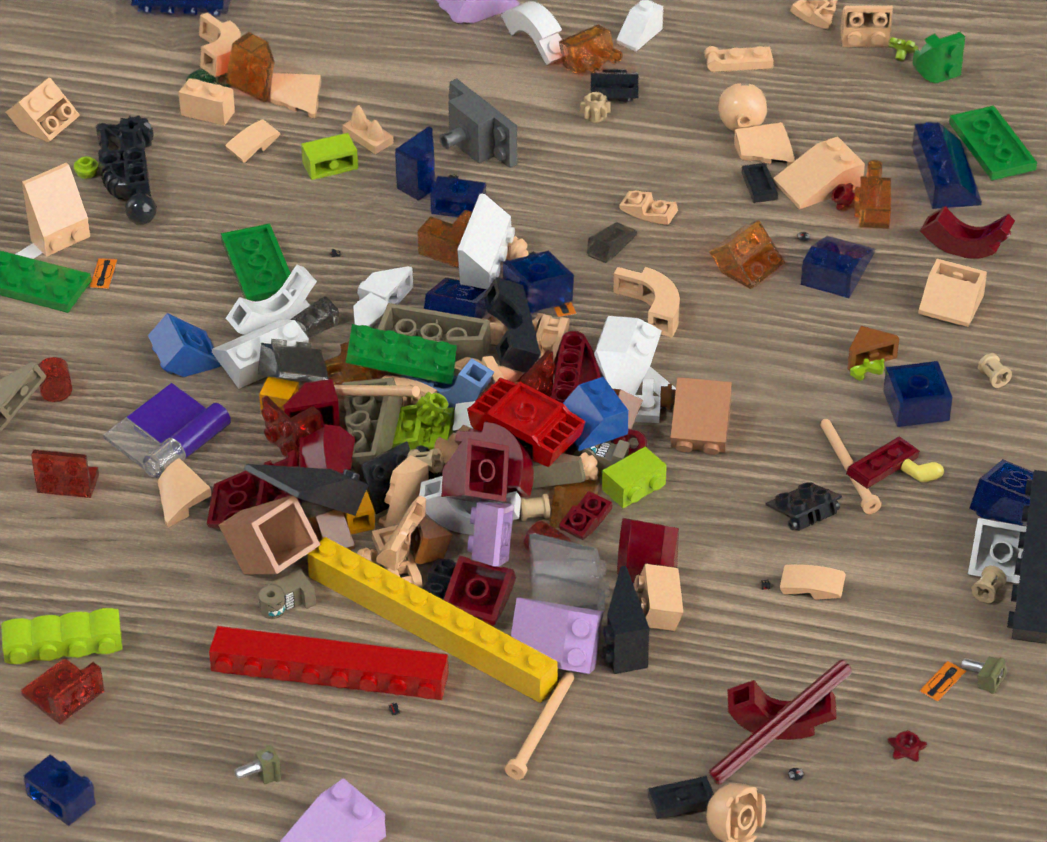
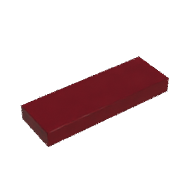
(882, 462)

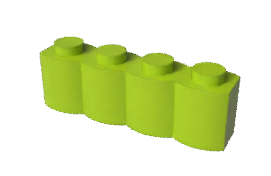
(59, 636)

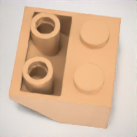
(866, 26)
(43, 111)
(953, 292)

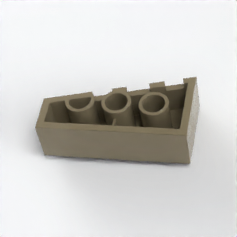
(466, 332)
(371, 422)

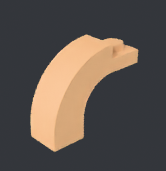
(220, 36)
(654, 290)

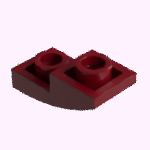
(586, 516)

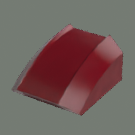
(327, 449)
(646, 544)
(480, 589)

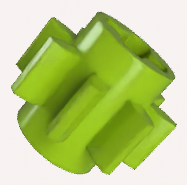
(432, 409)

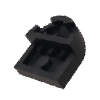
(616, 84)

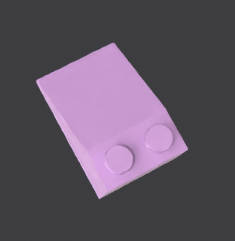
(475, 10)
(491, 532)
(559, 632)
(339, 816)

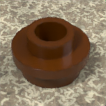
(667, 397)

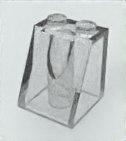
(567, 573)

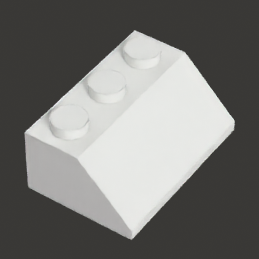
(484, 244)
(242, 354)
(996, 546)

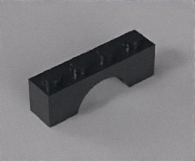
(510, 305)

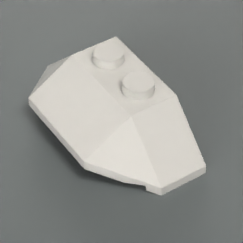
(626, 351)

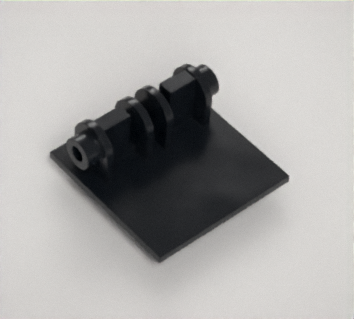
(379, 472)
(806, 505)

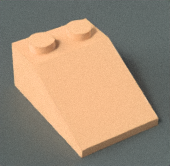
(819, 172)
(55, 210)

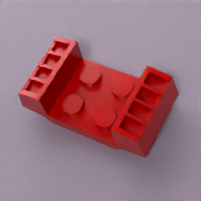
(528, 416)

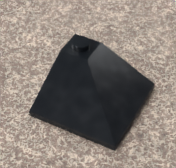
(316, 485)

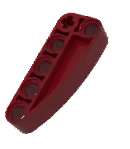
(574, 365)

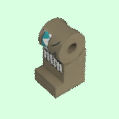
(606, 453)
(286, 595)

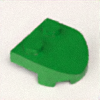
(940, 57)

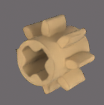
(595, 107)

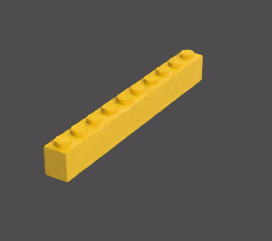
(433, 620)

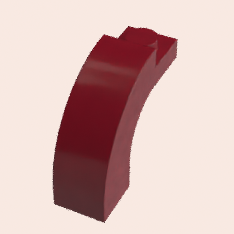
(964, 240)
(520, 466)
(753, 708)

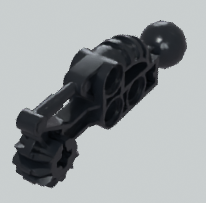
(126, 169)

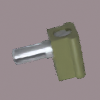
(990, 672)
(266, 765)

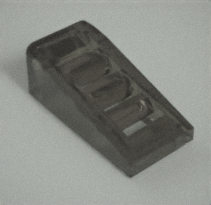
(609, 242)
(320, 317)

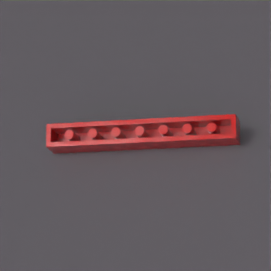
(329, 662)

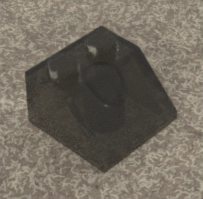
(291, 362)

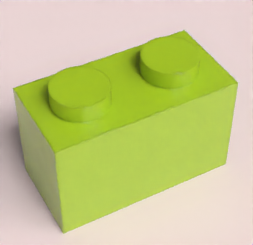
(329, 156)
(634, 477)

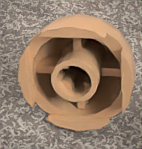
(742, 106)
(736, 813)

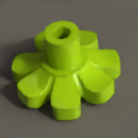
(902, 47)

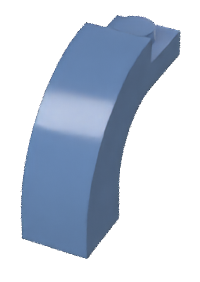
(465, 386)

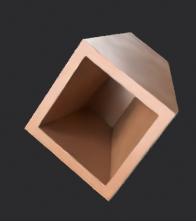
(701, 415)
(269, 536)

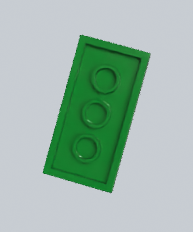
(992, 142)
(256, 261)
(41, 282)
(401, 354)

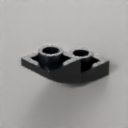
(439, 577)

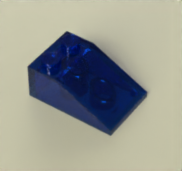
(835, 265)
(456, 298)
(1002, 493)

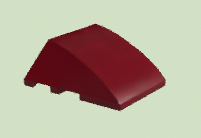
(245, 492)

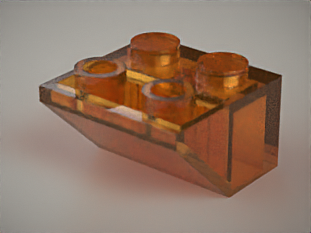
(251, 66)
(747, 255)

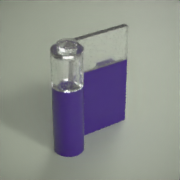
(166, 429)

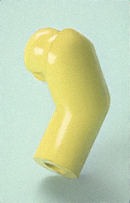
(924, 472)

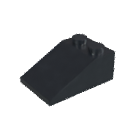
(626, 628)

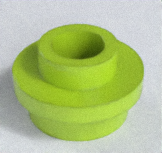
(86, 167)

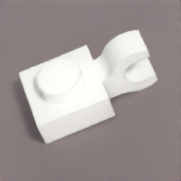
(650, 407)

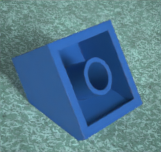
(182, 347)
(601, 410)

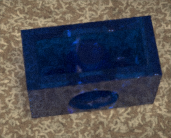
(454, 196)
(59, 789)

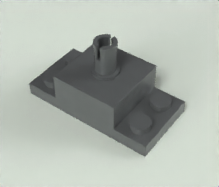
(478, 127)

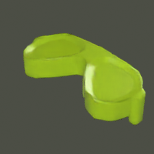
(875, 367)

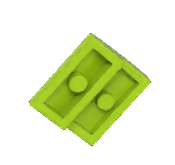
(417, 433)

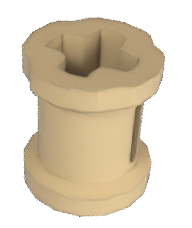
(994, 371)
(432, 458)
(535, 507)
(989, 584)

